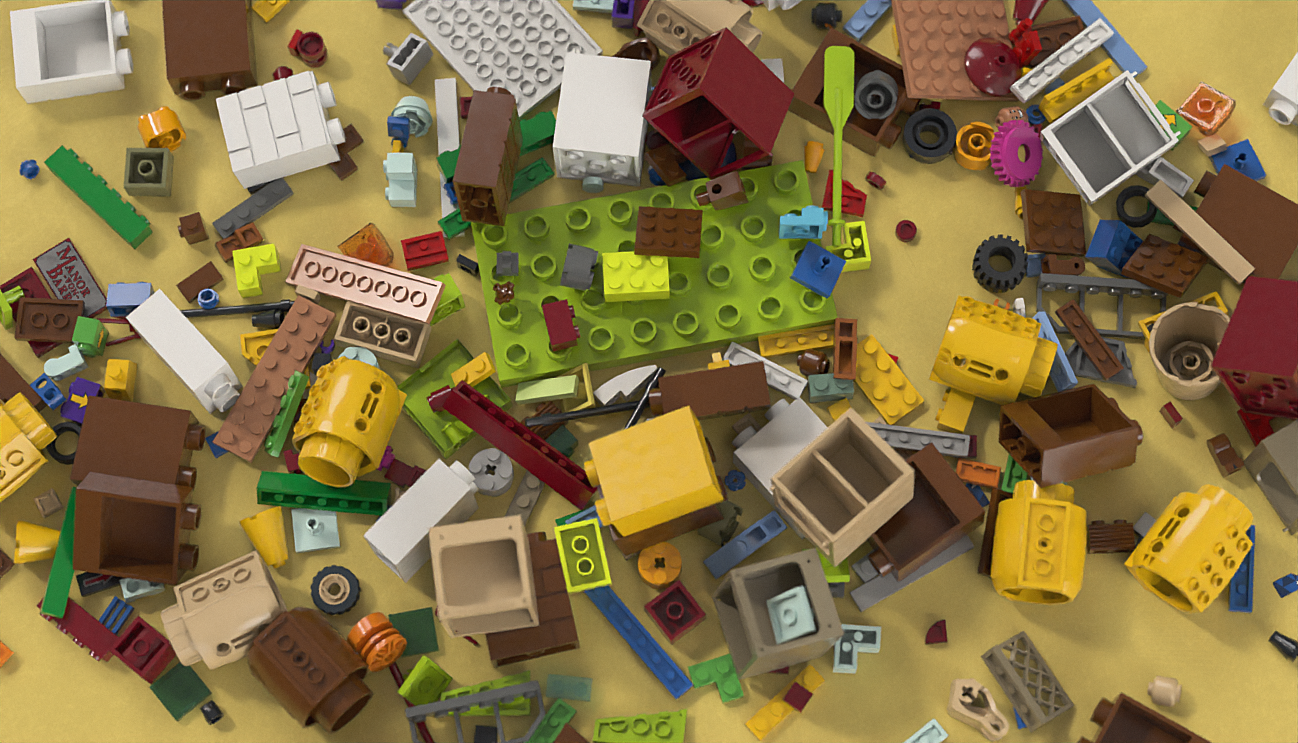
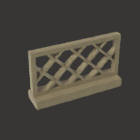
(1016, 687)

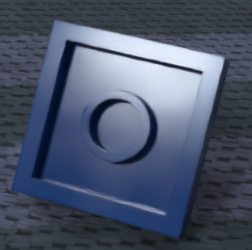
(1241, 158)
(818, 269)

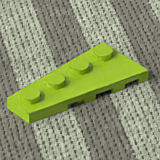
(519, 707)
(643, 728)

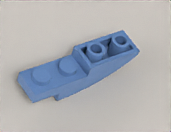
(745, 544)

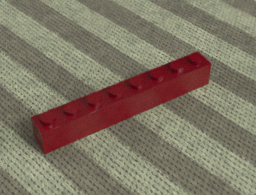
(520, 444)

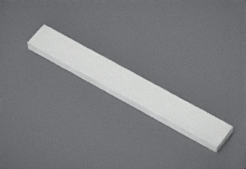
(447, 132)

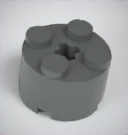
(876, 83)
(577, 267)

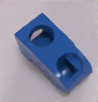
(49, 393)

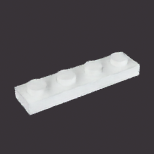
(777, 376)

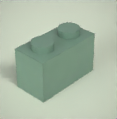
(825, 388)

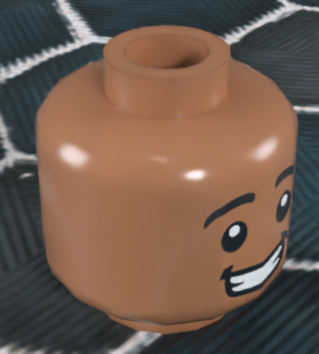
(1010, 113)

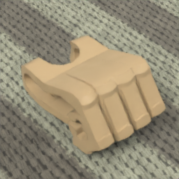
(977, 717)

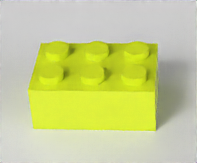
(635, 277)
(582, 556)

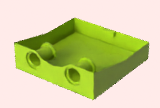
(442, 428)

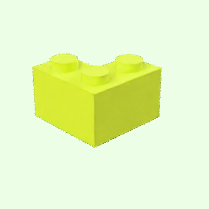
(855, 247)
(251, 264)

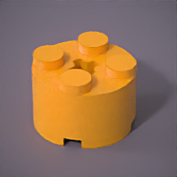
(161, 129)
(964, 151)
(660, 577)

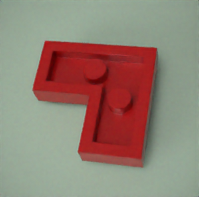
(1256, 426)

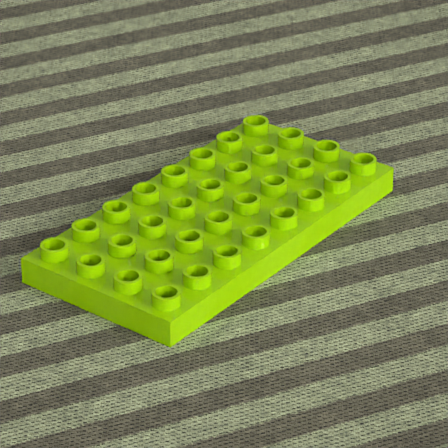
(724, 296)

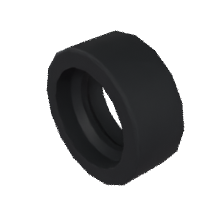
(1135, 222)
(60, 429)

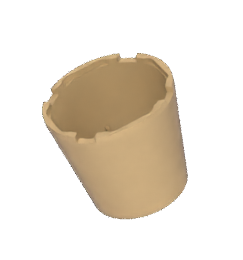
(1183, 337)

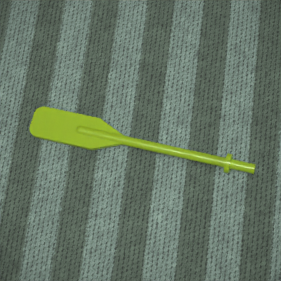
(838, 105)

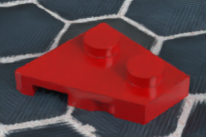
(852, 199)

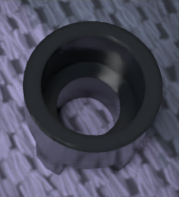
(211, 712)

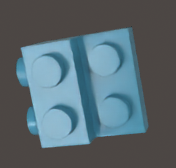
(807, 226)

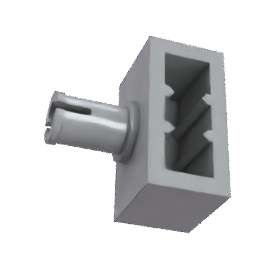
(408, 58)

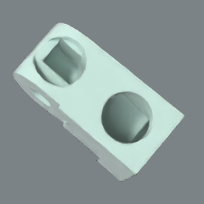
(66, 365)
(136, 588)

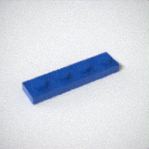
(1241, 583)

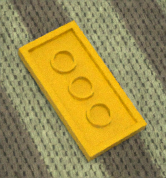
(884, 382)

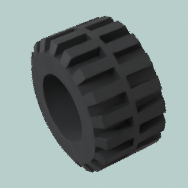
(1006, 248)

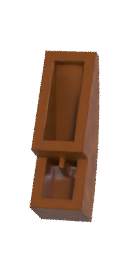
(845, 349)

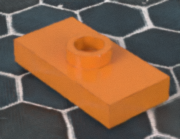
(978, 473)

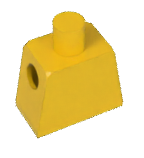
(120, 377)

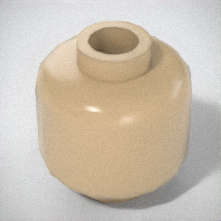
(1164, 691)

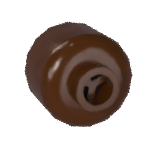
(813, 362)

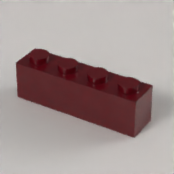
(85, 629)

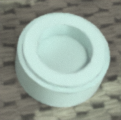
(592, 184)

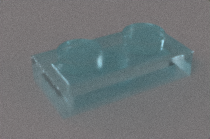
(569, 687)

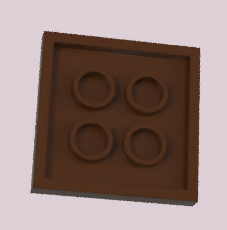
(1053, 223)
(668, 232)
(1164, 265)

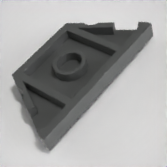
(1084, 368)

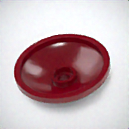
(992, 66)

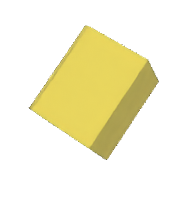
(584, 396)

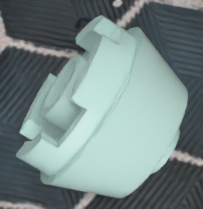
(417, 112)

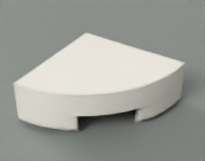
(1019, 307)

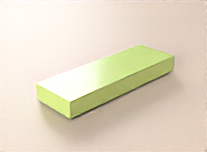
(547, 389)

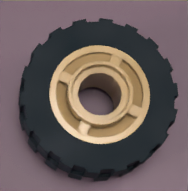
(323, 583)

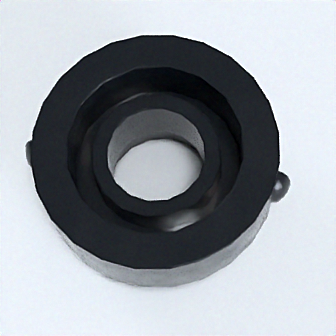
(929, 121)

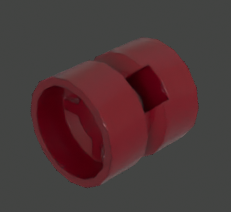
(312, 49)

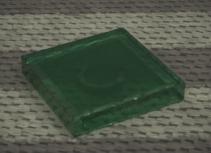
(417, 629)
(180, 690)

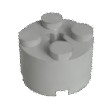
(496, 461)

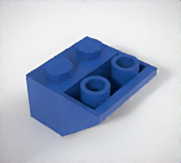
(1112, 246)

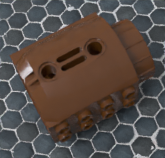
(310, 670)

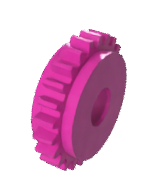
(1005, 153)

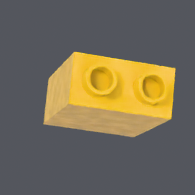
(653, 472)

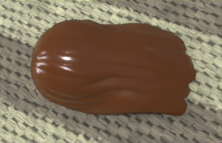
(640, 50)

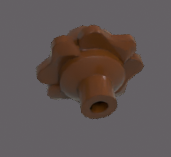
(504, 292)

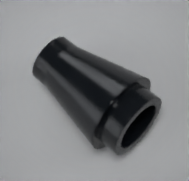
(270, 319)
(1285, 645)

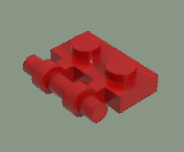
(1026, 42)

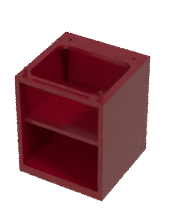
(711, 95)
(1261, 349)

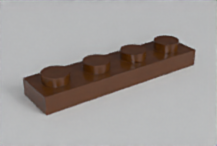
(1089, 340)
(987, 546)

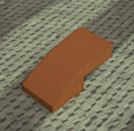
(244, 237)

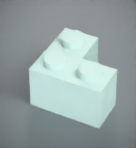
(402, 177)
(855, 639)

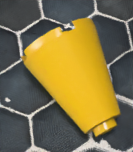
(268, 535)
(34, 542)

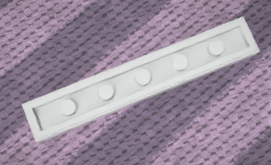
(1061, 60)

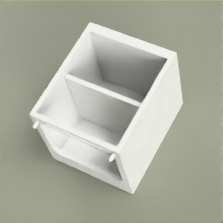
(601, 118)
(1108, 138)

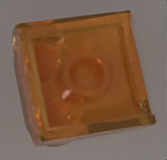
(1207, 109)
(368, 246)

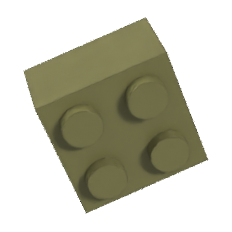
(148, 172)

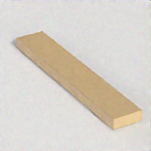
(1199, 232)

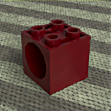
(143, 650)

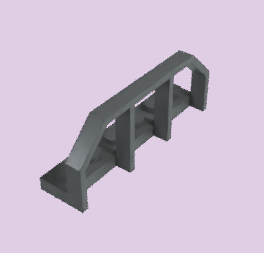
(1093, 286)
(483, 700)

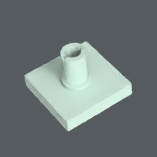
(315, 530)
(791, 615)

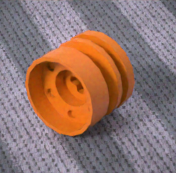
(377, 641)

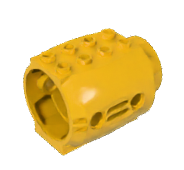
(992, 353)
(346, 423)
(21, 443)
(1039, 545)
(1193, 548)

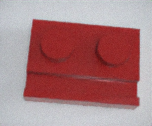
(424, 250)

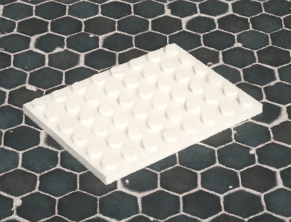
(503, 43)

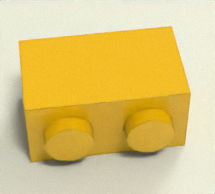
(955, 412)

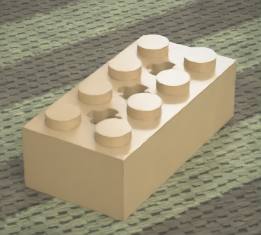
(387, 346)

